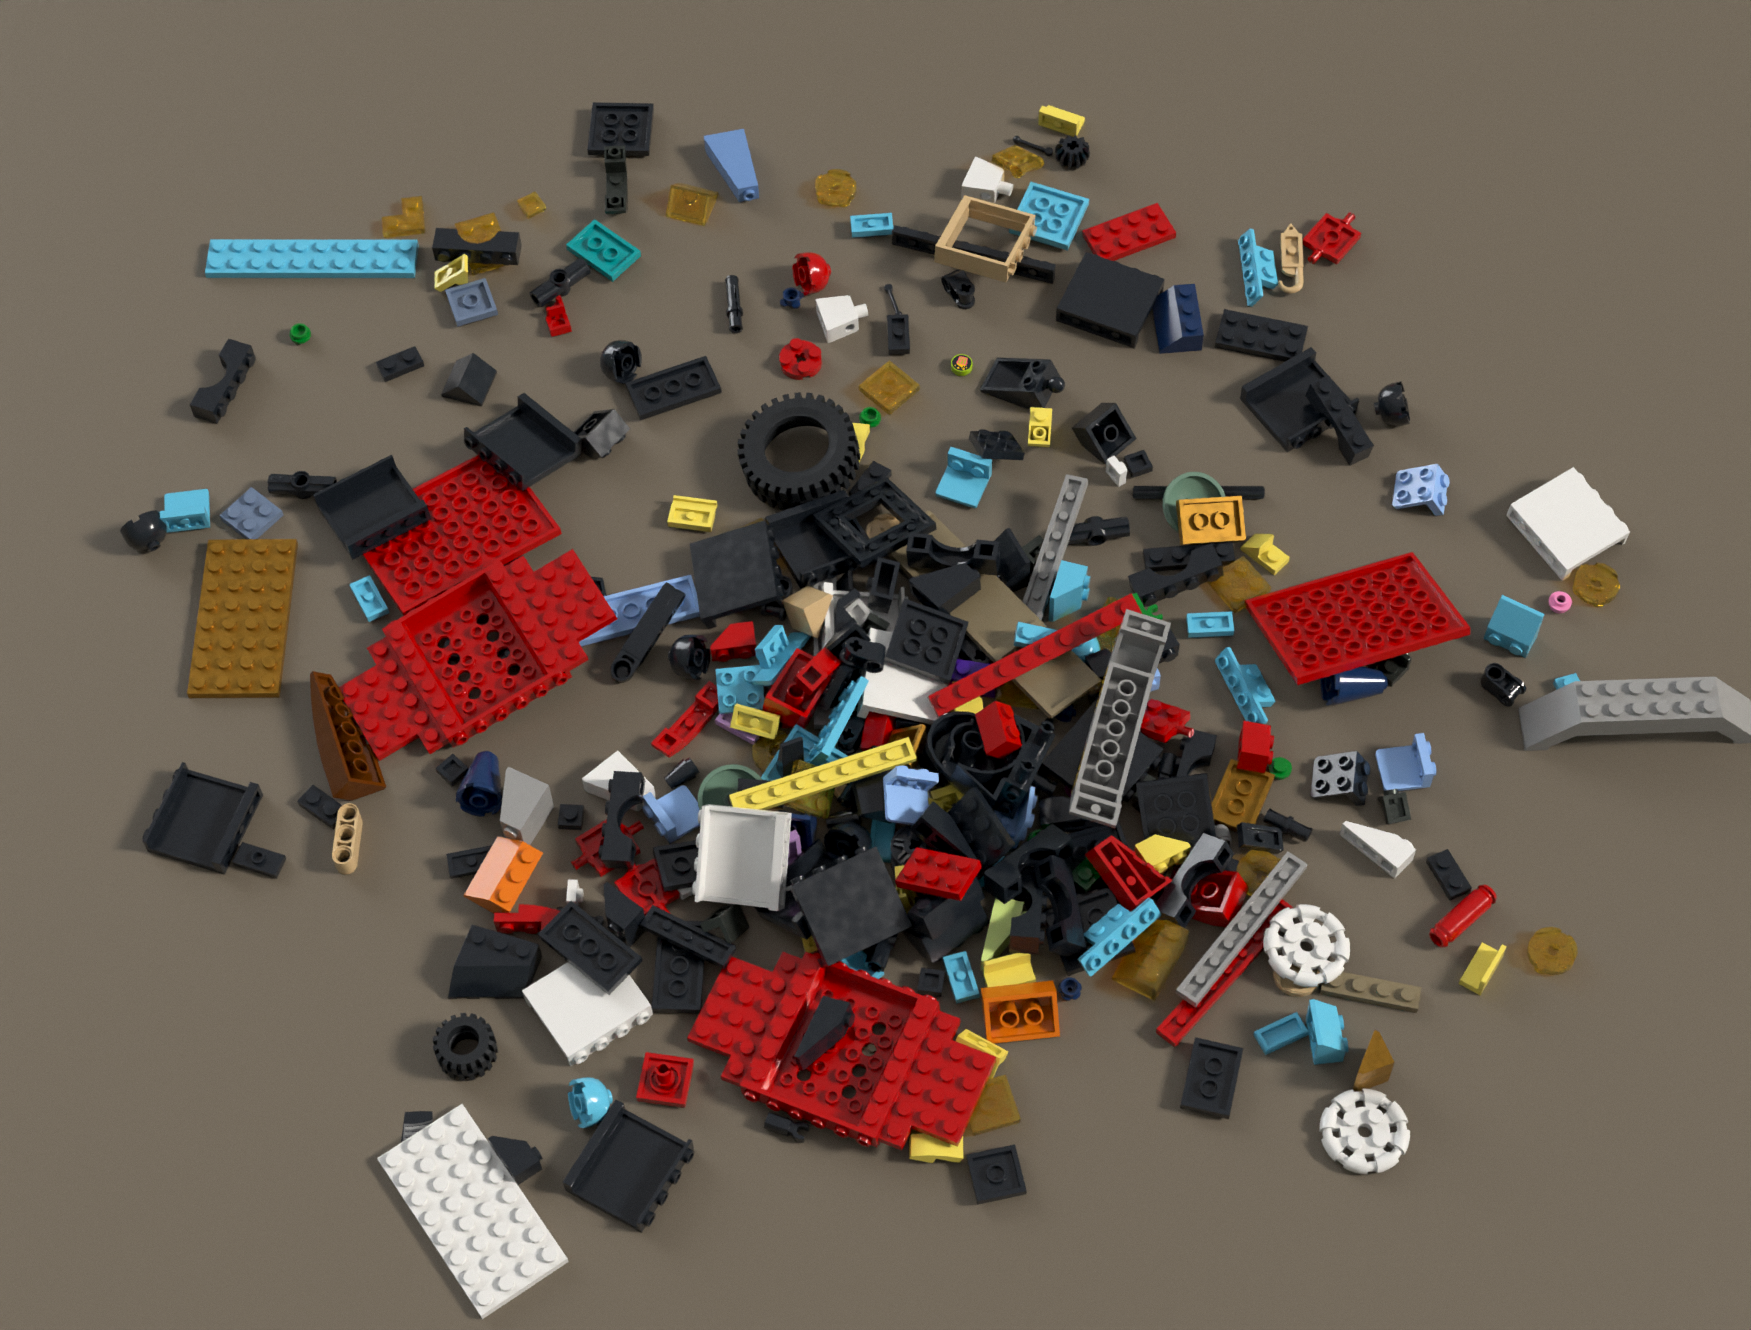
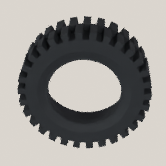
(807, 485)

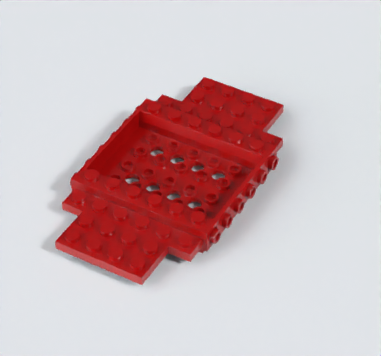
(417, 691)
(910, 1082)

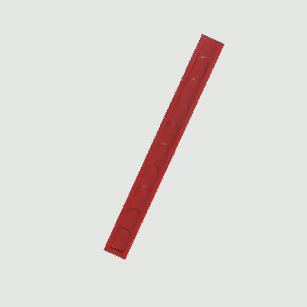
(1031, 656)

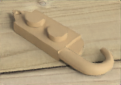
(1291, 258)

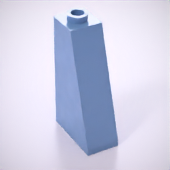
(733, 161)

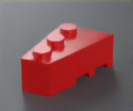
(1125, 873)

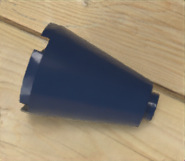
(1352, 685)
(481, 786)

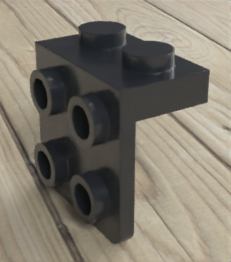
(1341, 776)

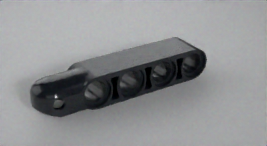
(646, 633)

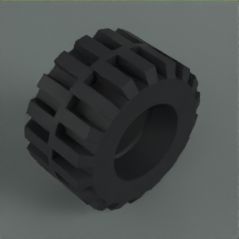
(460, 1029)

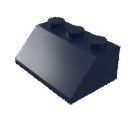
(1178, 320)

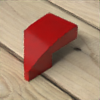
(557, 318)

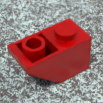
(735, 642)
(816, 671)

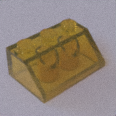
(1154, 958)

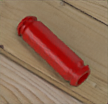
(1462, 916)

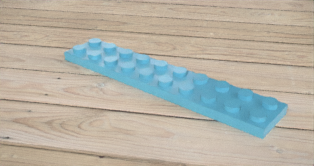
(311, 258)

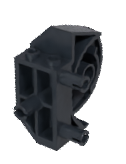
(961, 760)

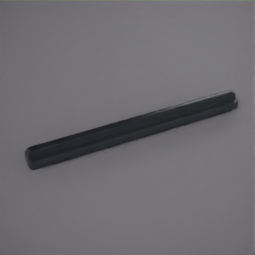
(1157, 492)

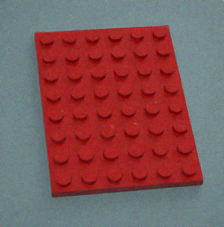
(472, 524)
(1356, 618)

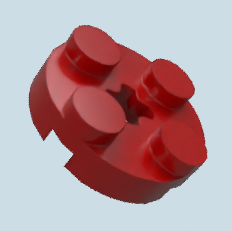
(796, 349)

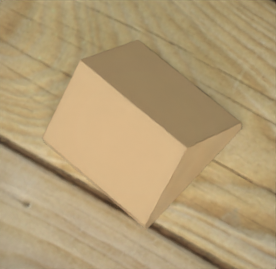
(807, 610)

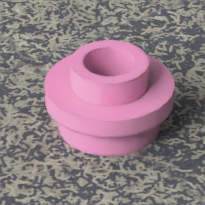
(1559, 607)

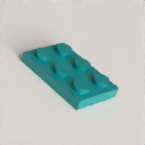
(603, 250)

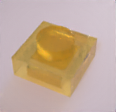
(531, 205)

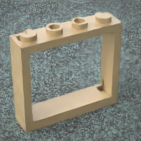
(993, 214)

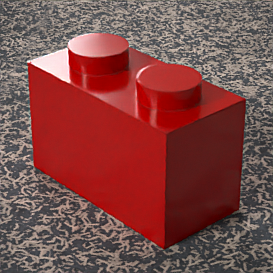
(998, 730)
(1255, 747)

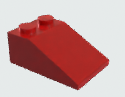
(789, 699)
(1218, 897)

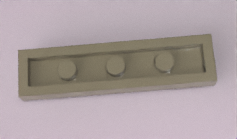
(1373, 991)

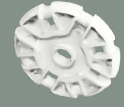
(1308, 932)
(1368, 1117)

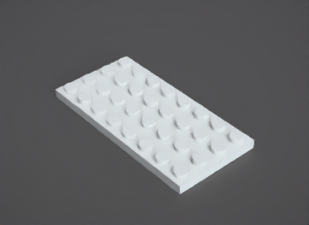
(472, 1211)

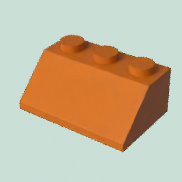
(503, 875)
(1020, 1012)

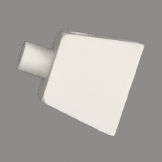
(985, 181)
(839, 316)

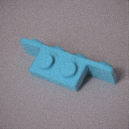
(1257, 267)
(775, 652)
(1245, 686)
(1115, 932)

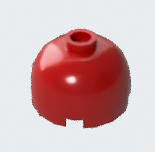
(811, 272)

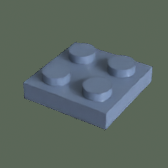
(471, 302)
(251, 515)

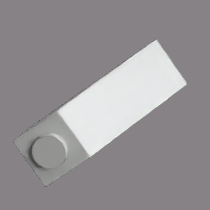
(1382, 847)

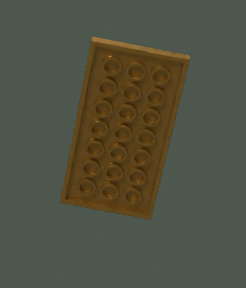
(243, 619)

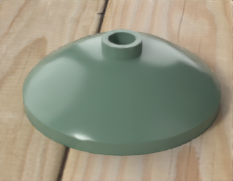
(1188, 486)
(721, 783)

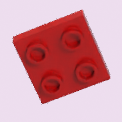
(665, 1080)

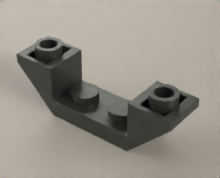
(616, 180)

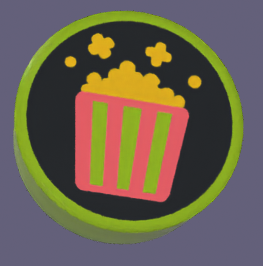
(961, 365)

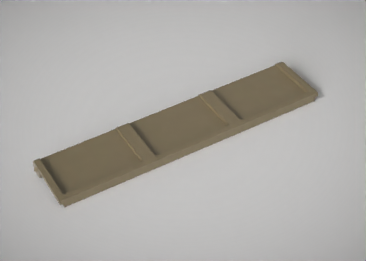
(992, 627)

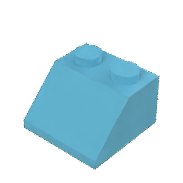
(1068, 590)
(1514, 626)
(1325, 1033)

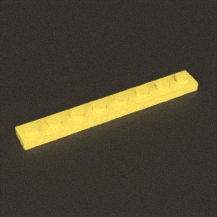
(825, 776)

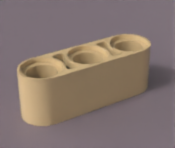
(345, 829)

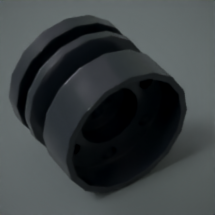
(903, 846)

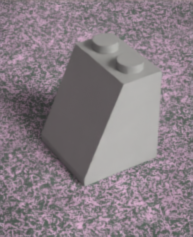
(524, 806)

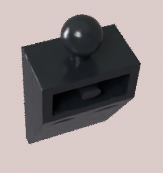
(1023, 381)

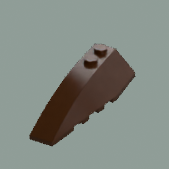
(345, 756)

